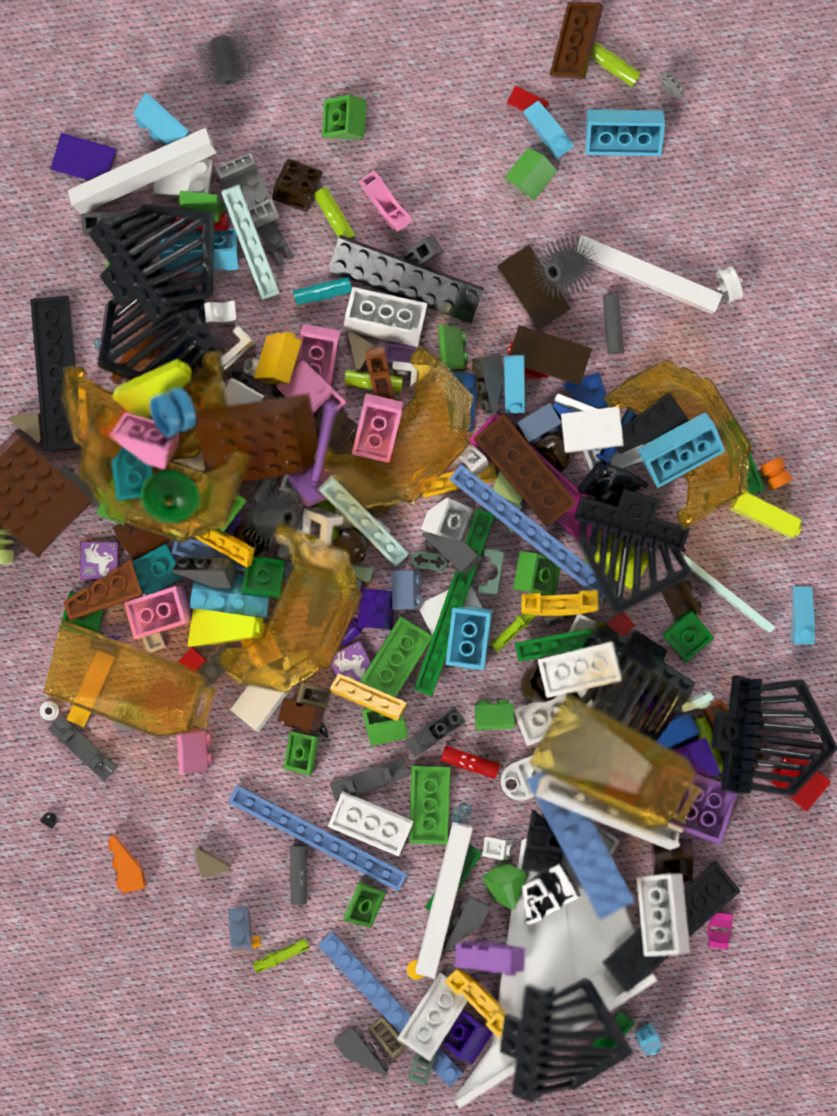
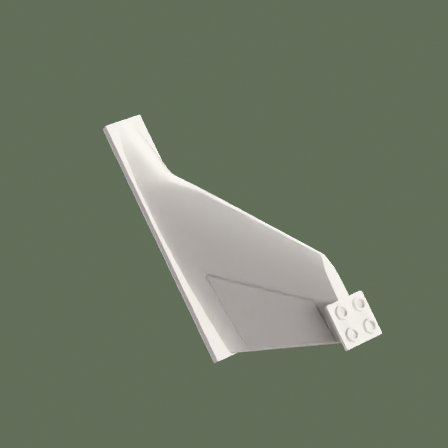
(557, 954)

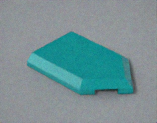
(129, 474)
(155, 570)

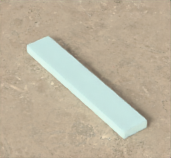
(250, 242)
(363, 521)
(729, 596)

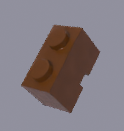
(301, 714)

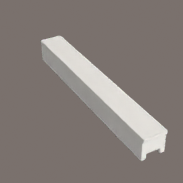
(142, 171)
(651, 276)
(574, 800)
(443, 899)

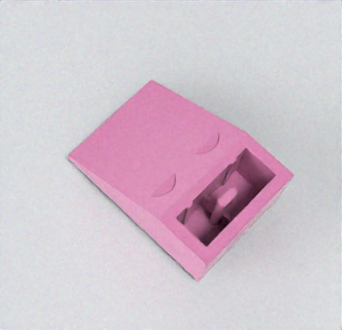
(307, 381)

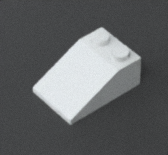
(191, 178)

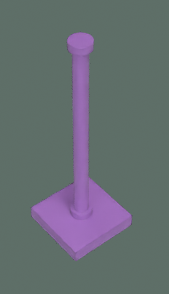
(311, 479)

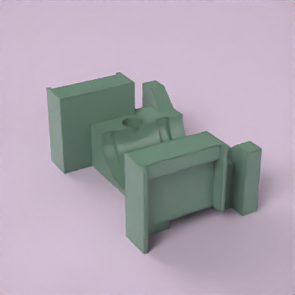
(496, 559)

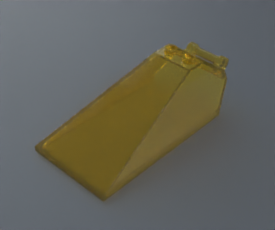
(126, 683)
(615, 765)

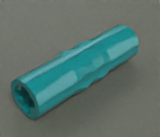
(322, 291)

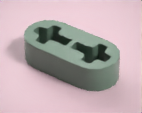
(428, 566)

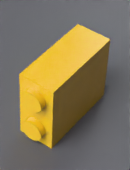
(277, 358)

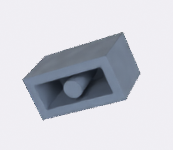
(539, 423)
(406, 590)
(240, 929)

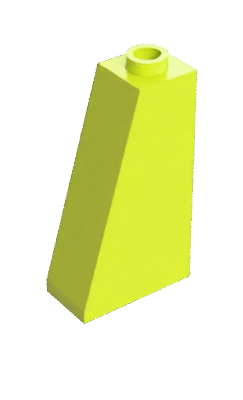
(137, 393)
(766, 515)
(217, 627)

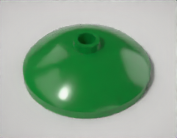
(171, 487)

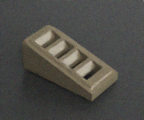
(393, 1054)

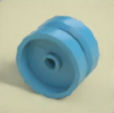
(172, 412)

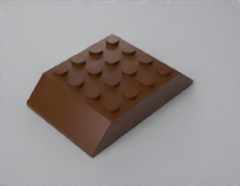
(274, 432)
(35, 496)

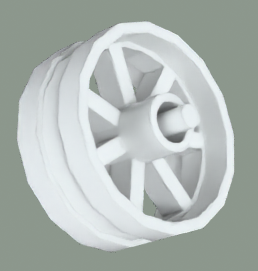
(729, 284)

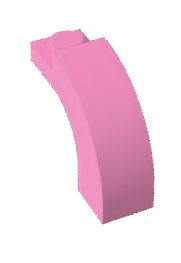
(384, 201)

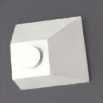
(448, 520)

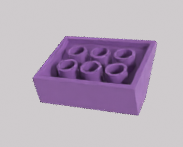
(709, 812)

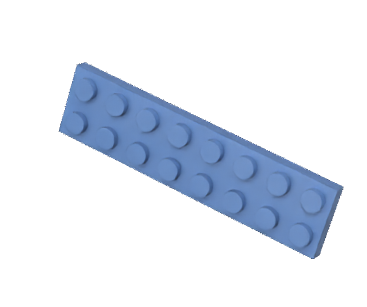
(586, 855)

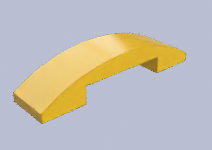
(560, 604)
(479, 998)

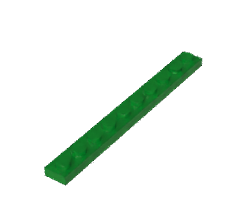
(455, 597)

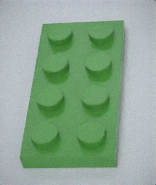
(396, 657)
(429, 804)

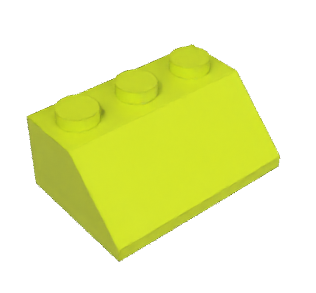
(629, 575)

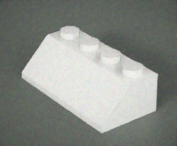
(385, 317)
(663, 915)

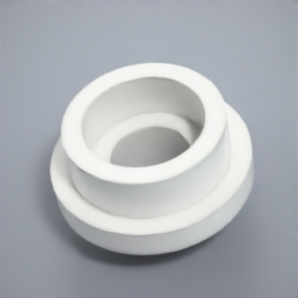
(250, 366)
(55, 710)

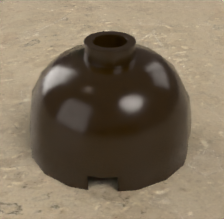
(553, 450)
(353, 543)
(259, 551)
(533, 686)

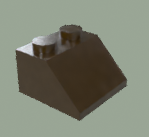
(674, 861)

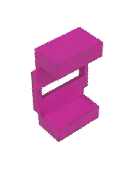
(719, 939)

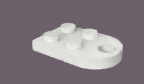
(519, 772)

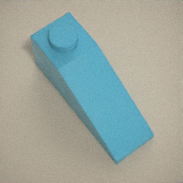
(548, 130)
(514, 384)
(802, 616)
(648, 1039)

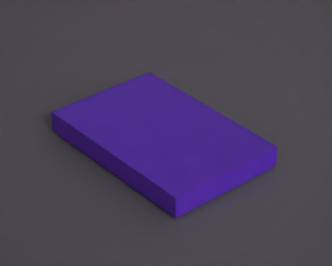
(82, 157)

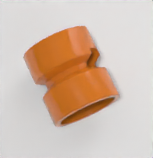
(776, 473)

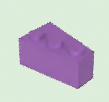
(490, 957)

